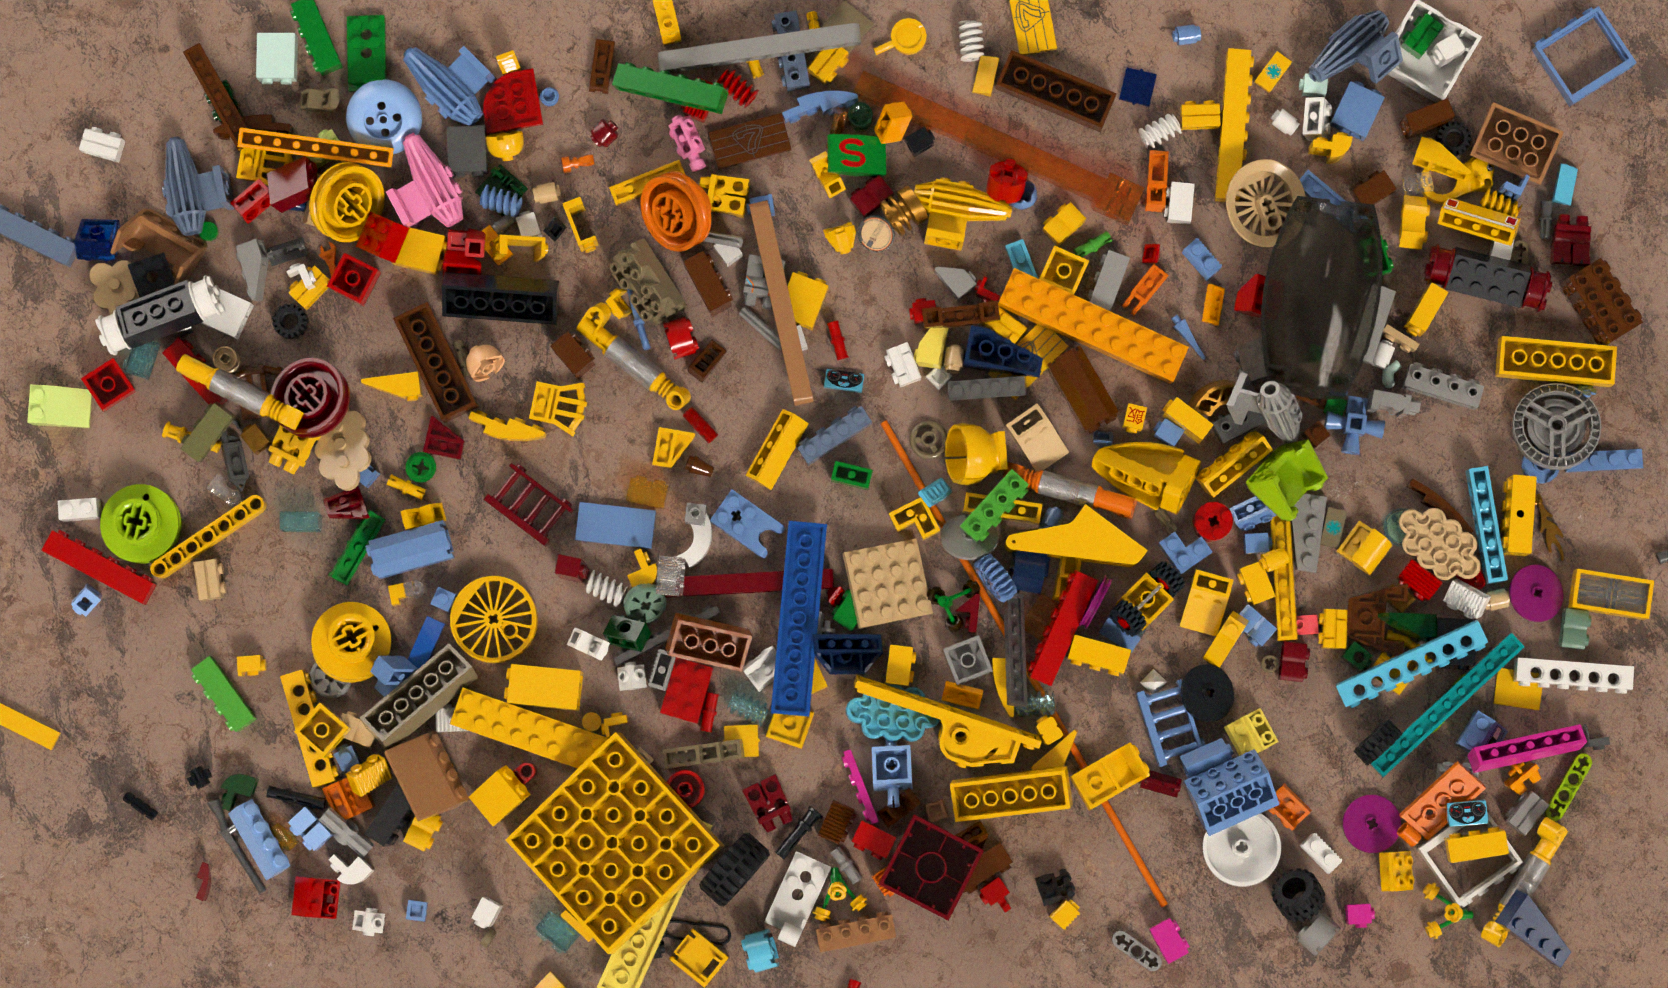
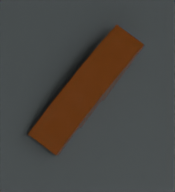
(1433, 500)

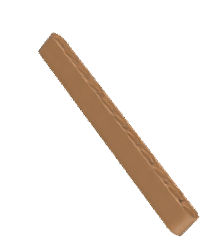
(781, 303)

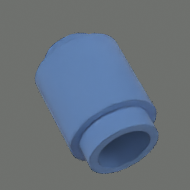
(1186, 34)
(1052, 517)

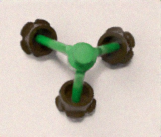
(937, 596)

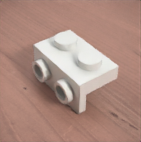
(762, 668)

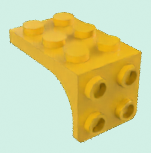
(1110, 775)

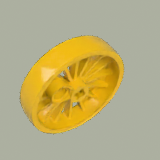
(464, 597)

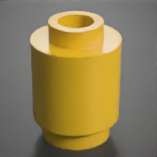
(1273, 559)

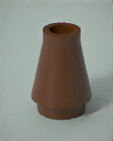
(698, 466)

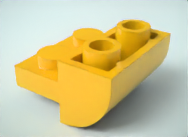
(1332, 149)
(1364, 547)

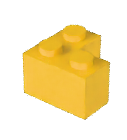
(915, 513)

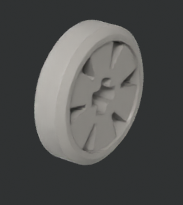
(324, 686)

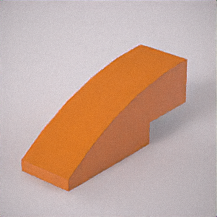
(1156, 181)

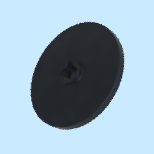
(1197, 683)

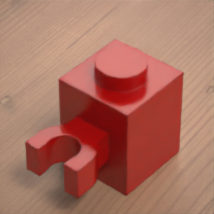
(995, 892)

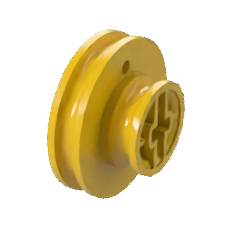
(344, 200)
(341, 658)

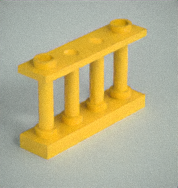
(667, 21)

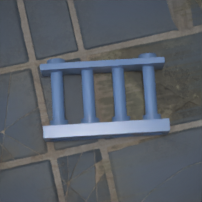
(1155, 736)

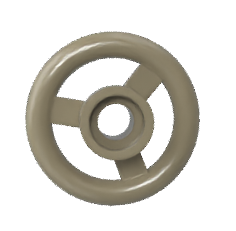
(913, 439)

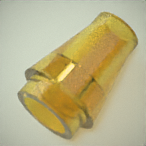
(285, 837)

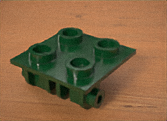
(503, 179)

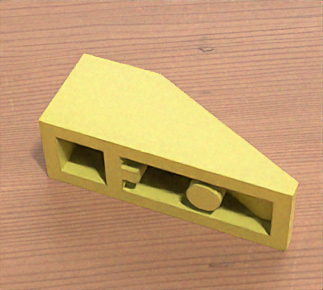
(932, 348)

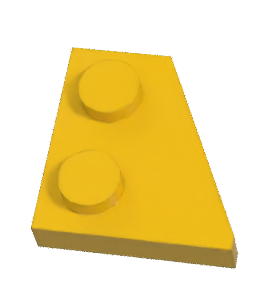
(670, 446)

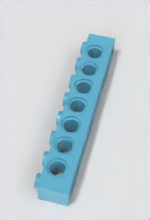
(1418, 654)

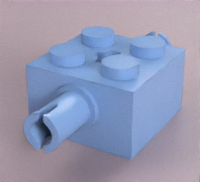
(896, 779)

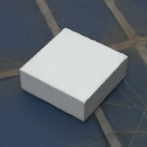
(938, 377)

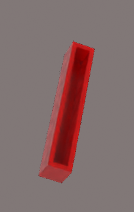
(98, 567)
(1062, 627)

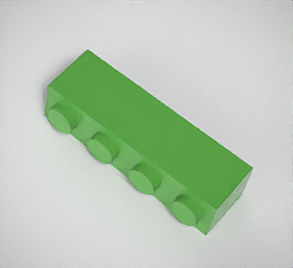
(224, 694)

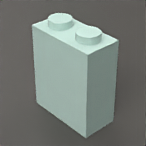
(277, 58)

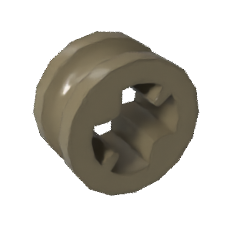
(1275, 663)

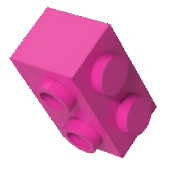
(1169, 940)

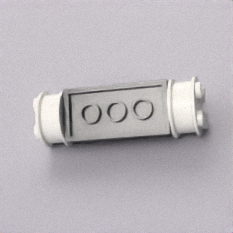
(159, 314)

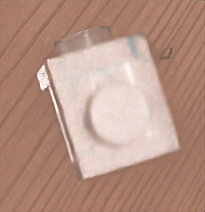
(1417, 183)

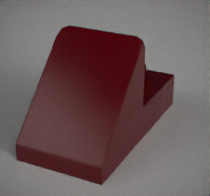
(972, 608)

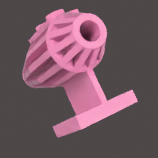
(431, 189)

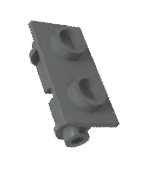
(287, 251)

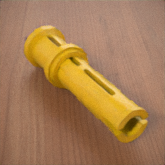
(179, 433)

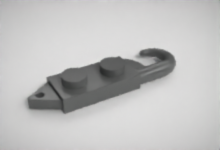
(234, 458)

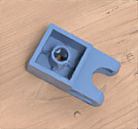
(750, 526)

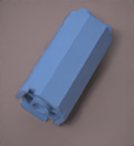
(410, 550)

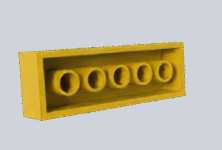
(1556, 361)
(1011, 794)

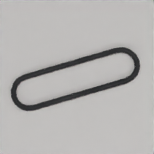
(700, 924)

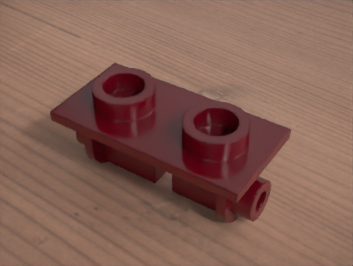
(1162, 783)

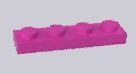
(856, 779)

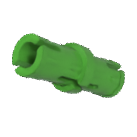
(1093, 245)

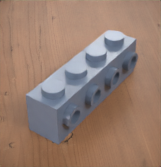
(794, 65)
(835, 435)

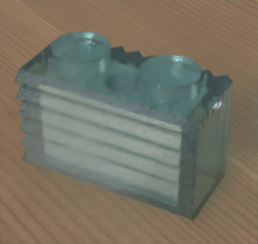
(142, 360)
(300, 521)
(557, 932)

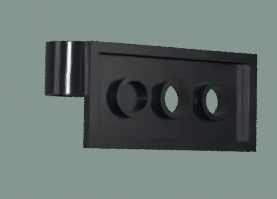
(158, 264)

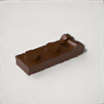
(602, 65)

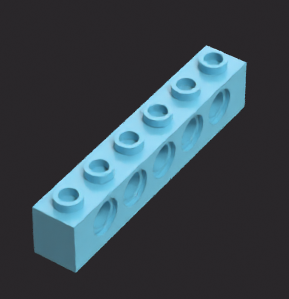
(1486, 525)

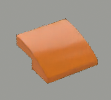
(345, 802)

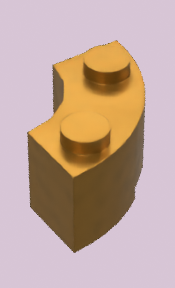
(1211, 396)

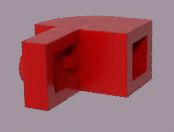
(469, 241)

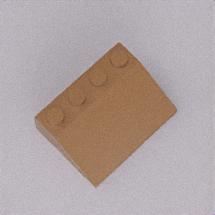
(1516, 143)
(426, 776)

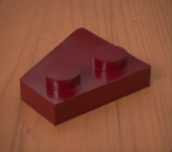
(443, 441)
(346, 505)

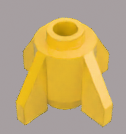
(841, 237)

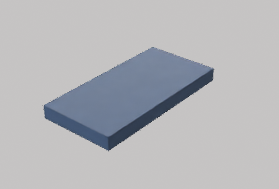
(615, 525)

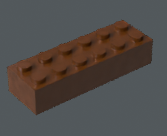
(1055, 91)
(435, 362)

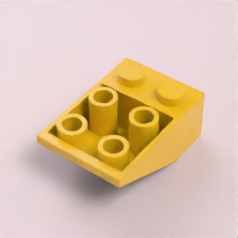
(1206, 602)

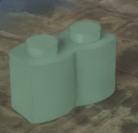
(1574, 628)

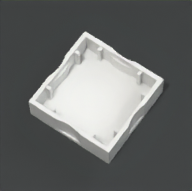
(1422, 73)

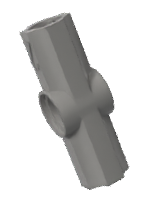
(346, 832)

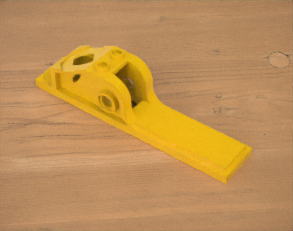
(980, 732)

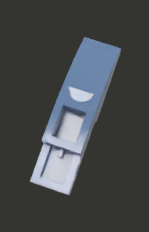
(825, 100)

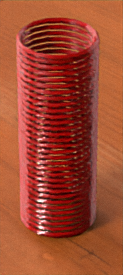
(707, 431)

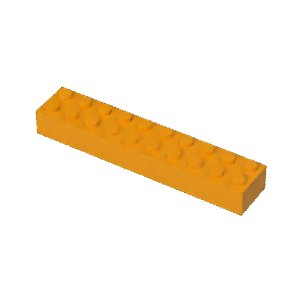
(1092, 326)

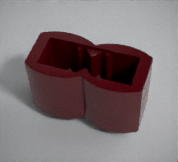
(869, 198)
(1293, 661)

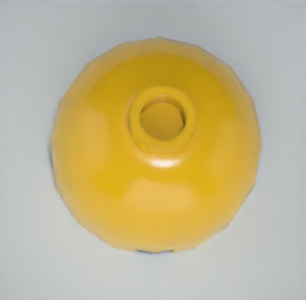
(505, 145)

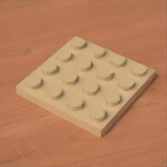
(887, 583)

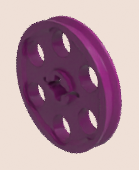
(1095, 601)

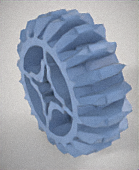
(995, 578)

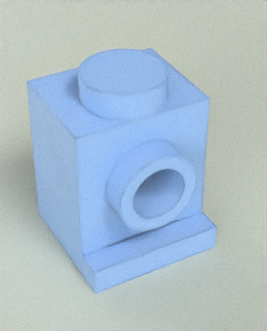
(82, 607)

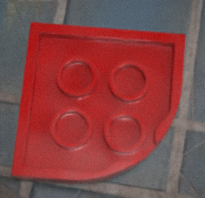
(512, 103)

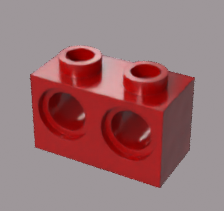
(252, 201)

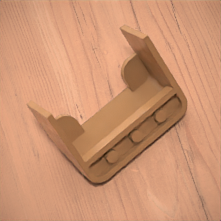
(160, 235)

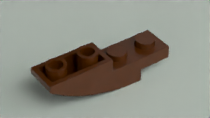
(258, 122)

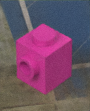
(1359, 914)

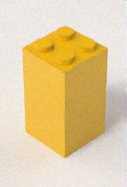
(544, 687)

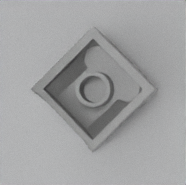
(967, 660)

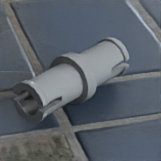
(846, 865)

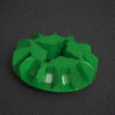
(416, 459)

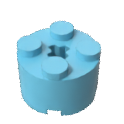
(760, 950)

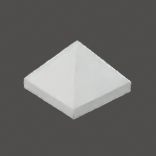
(1153, 682)

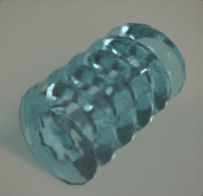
(1038, 704)
(748, 708)

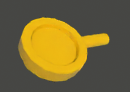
(907, 37)

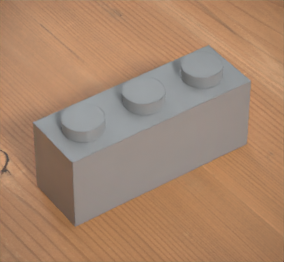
(1108, 279)

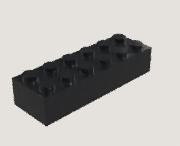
(500, 298)

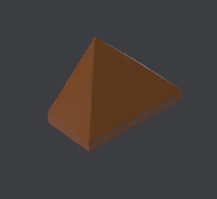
(974, 834)

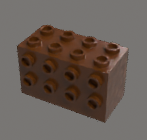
(1601, 302)

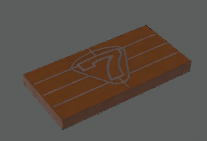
(750, 141)

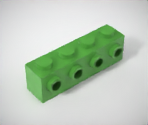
(994, 505)

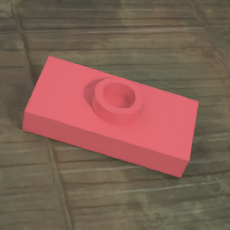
(1307, 624)

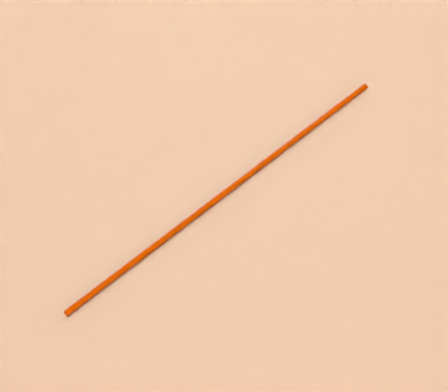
(1036, 685)

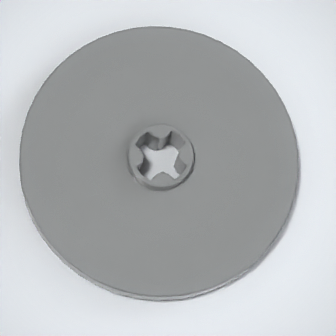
(961, 545)

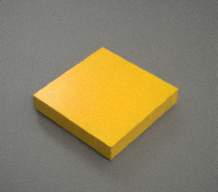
(789, 729)

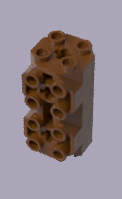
(1082, 390)

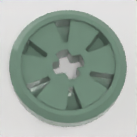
(644, 593)

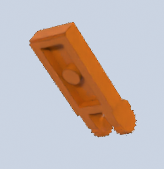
(1146, 288)

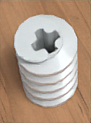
(970, 41)
(1161, 130)
(605, 588)

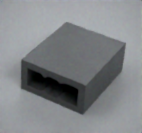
(467, 151)

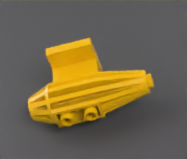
(952, 206)

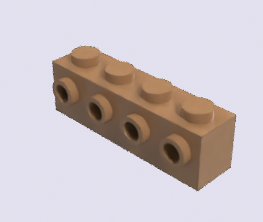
(855, 933)

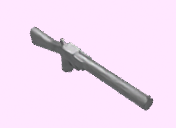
(227, 832)

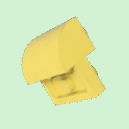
(1251, 733)

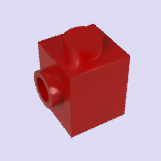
(916, 310)

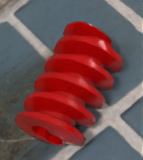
(737, 88)

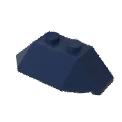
(847, 652)

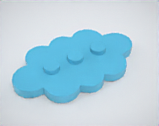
(887, 719)

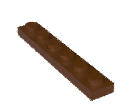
(215, 91)

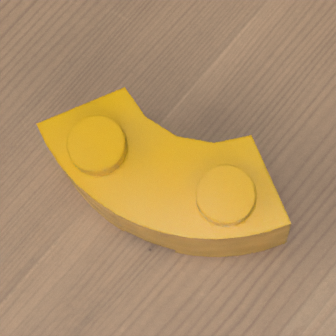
(1413, 219)

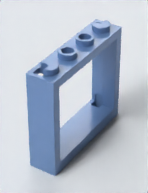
(1611, 35)

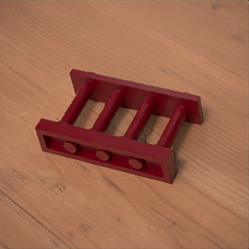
(527, 522)

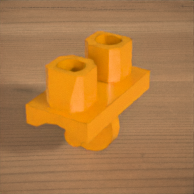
(1519, 774)

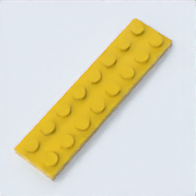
(524, 729)

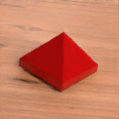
(1151, 253)
(835, 595)

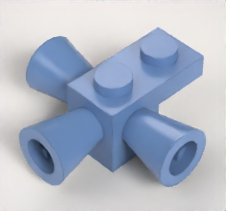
(1354, 424)

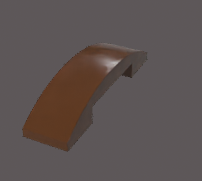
(960, 315)

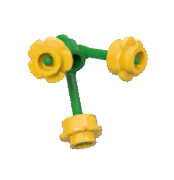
(836, 891)
(1453, 911)

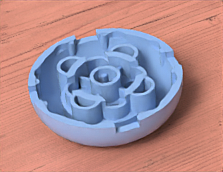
(397, 100)

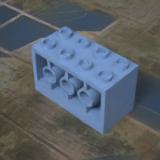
(1231, 792)

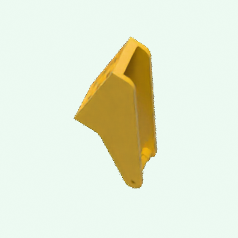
(1085, 537)

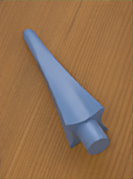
(1183, 329)

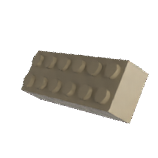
(418, 697)

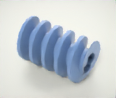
(500, 202)

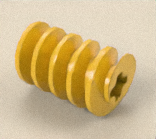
(1498, 204)

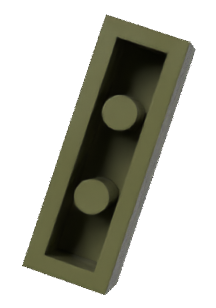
(207, 431)

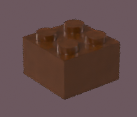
(571, 353)

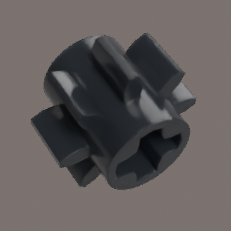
(199, 777)

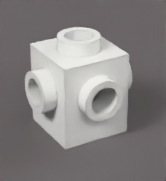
(631, 676)
(368, 921)

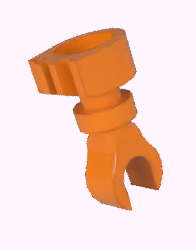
(587, 160)

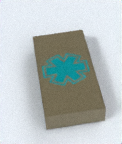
(1333, 527)

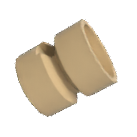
(227, 359)

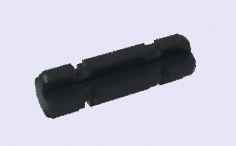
(140, 806)

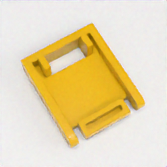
(696, 955)

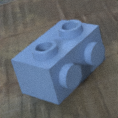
(1251, 513)

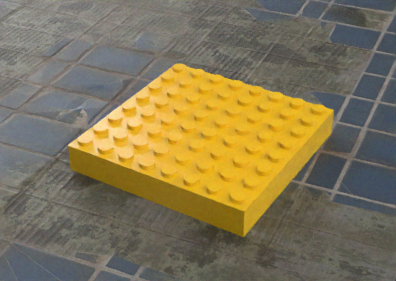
(614, 843)

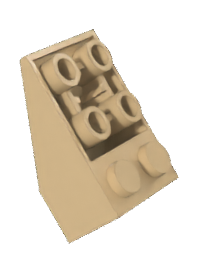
(1037, 438)

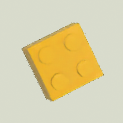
(322, 730)

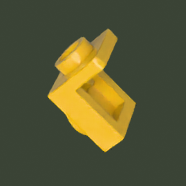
(617, 304)
(616, 719)

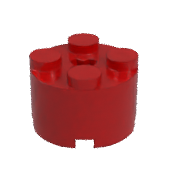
(1006, 181)
(680, 337)
(1222, 516)
(694, 783)

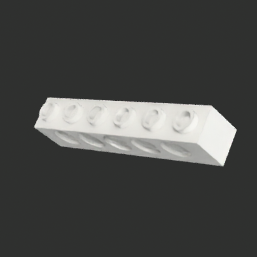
(1623, 674)

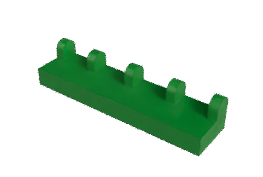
(355, 549)

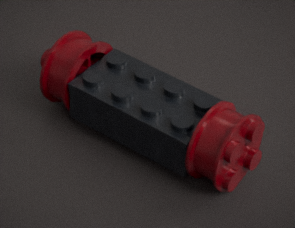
(1487, 277)

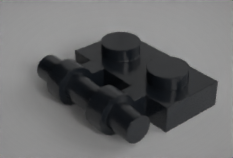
(1049, 889)

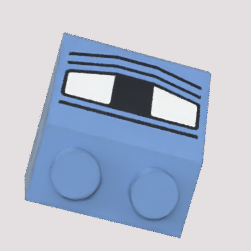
(1480, 731)

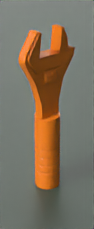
(329, 257)

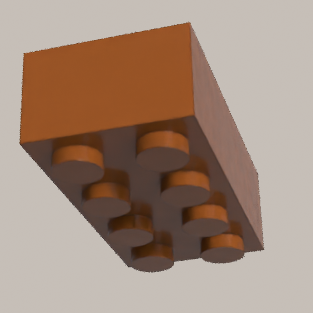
(708, 642)

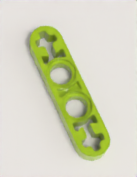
(1570, 788)

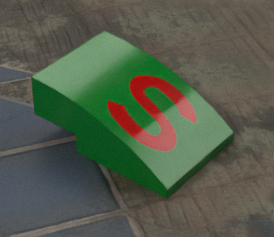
(856, 155)

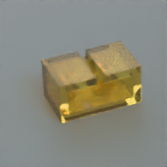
(650, 493)

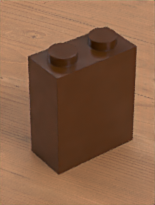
(1426, 119)

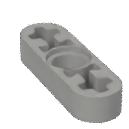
(1121, 946)

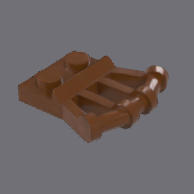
(261, 369)

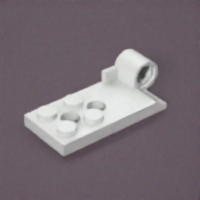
(792, 914)

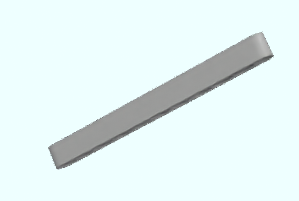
(760, 48)

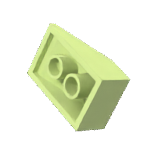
(59, 406)

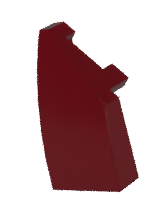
(204, 874)

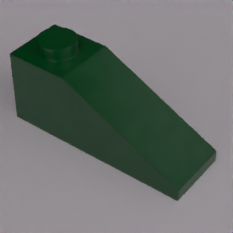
(1412, 624)

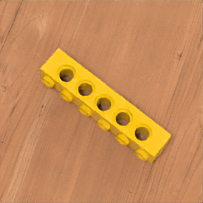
(290, 683)

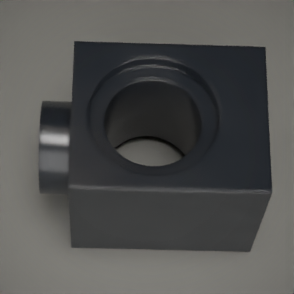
(920, 141)

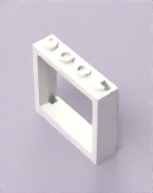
(1480, 888)

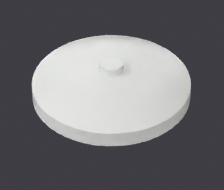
(1243, 852)

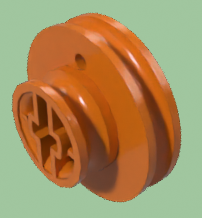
(676, 211)

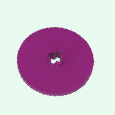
(1522, 592)
(1356, 827)

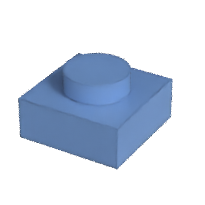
(416, 910)

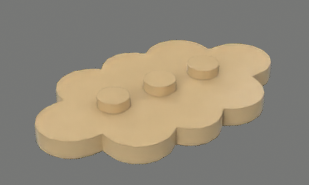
(114, 285)
(345, 451)
(1439, 544)

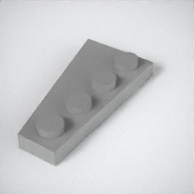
(1308, 531)

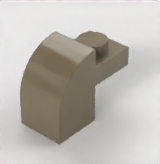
(319, 100)

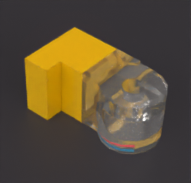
(405, 590)

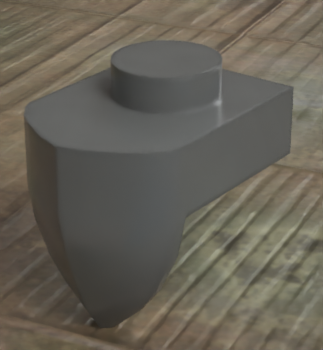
(1597, 743)

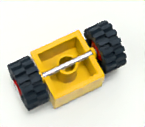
(1147, 599)

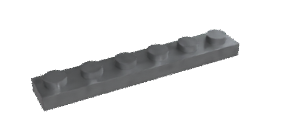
(659, 638)
(1015, 651)

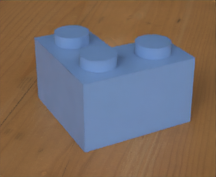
(1184, 557)
(391, 672)

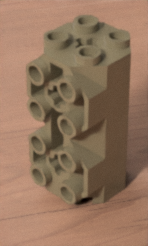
(653, 290)

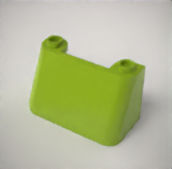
(1287, 477)

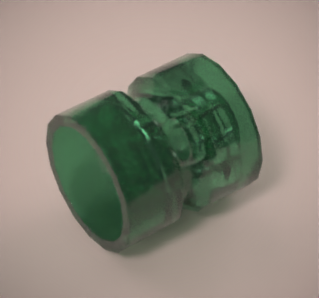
(860, 117)

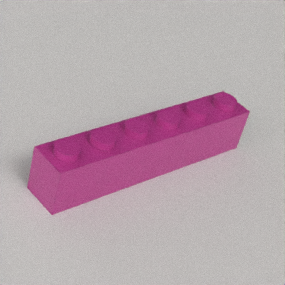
(1527, 748)

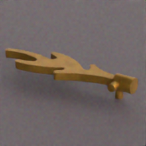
(1551, 528)

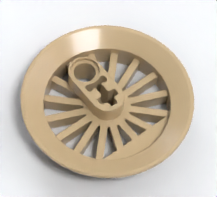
(1259, 194)

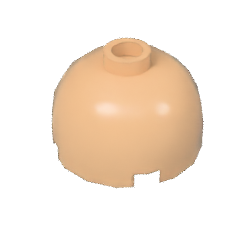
(482, 361)

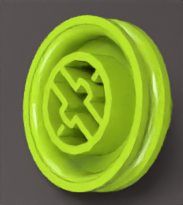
(159, 529)

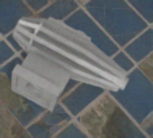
(1273, 402)

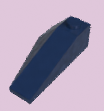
(998, 354)

